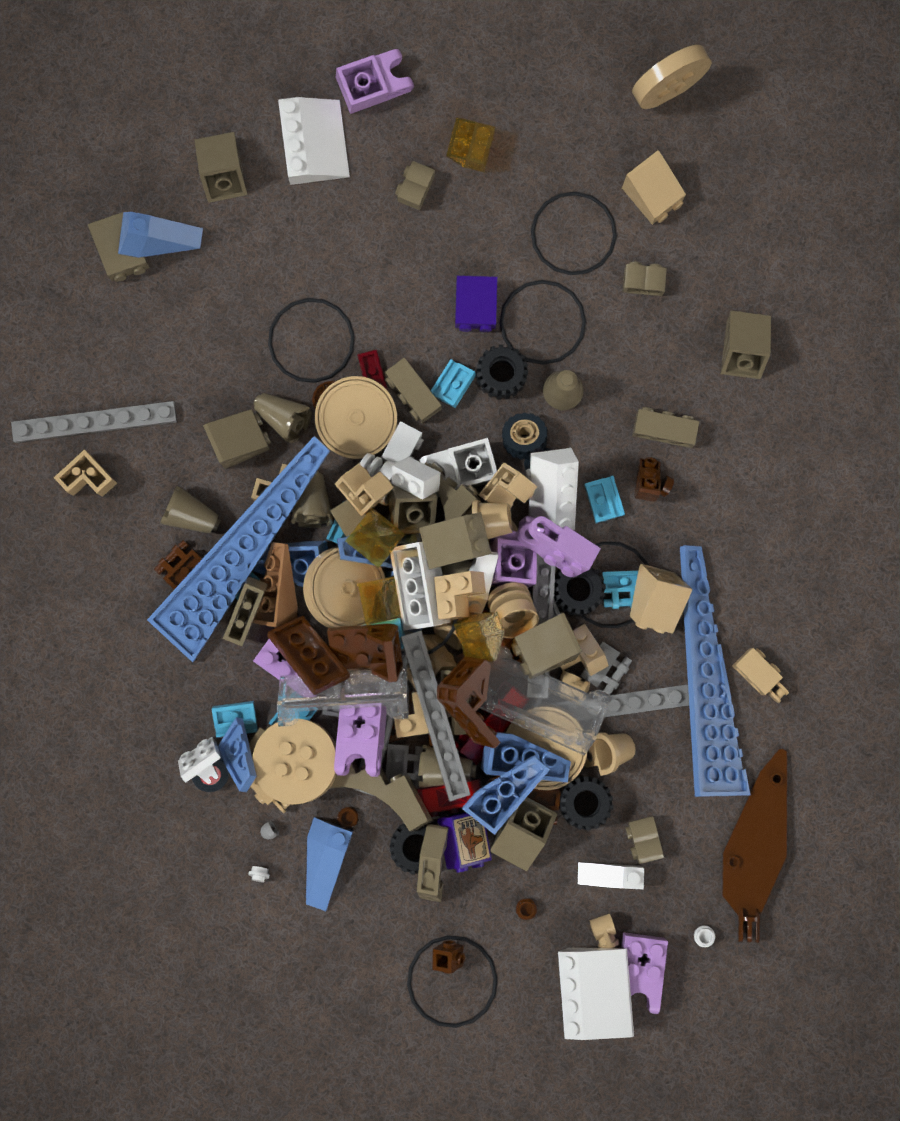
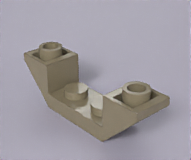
(430, 863)

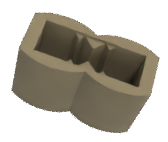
(416, 185)
(644, 279)
(644, 839)

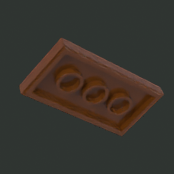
(308, 655)

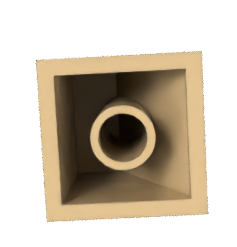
(654, 188)
(658, 599)

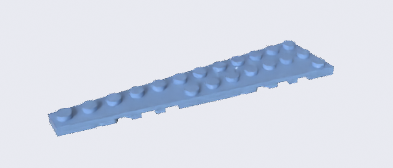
(210, 588)
(713, 734)

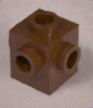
(448, 957)

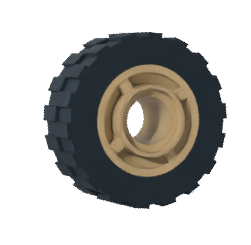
(524, 425)

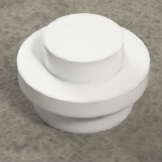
(259, 873)
(704, 936)

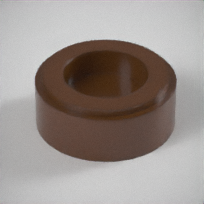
(666, 486)
(347, 817)

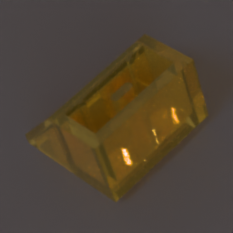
(471, 144)
(375, 537)
(379, 600)
(481, 635)

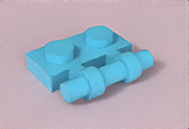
(619, 582)

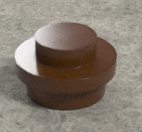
(526, 909)

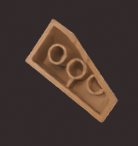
(279, 599)

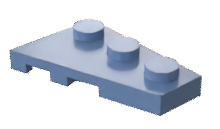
(237, 756)

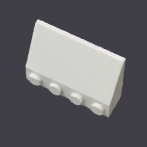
(313, 139)
(595, 993)

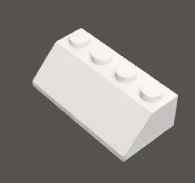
(556, 482)
(415, 587)

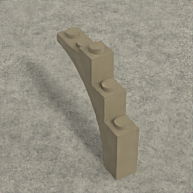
(455, 504)
(398, 794)

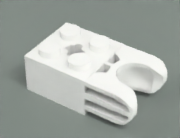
(457, 459)

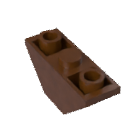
(648, 480)

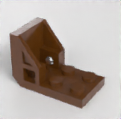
(369, 647)
(468, 679)

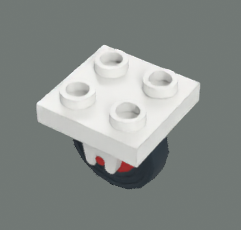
(204, 766)

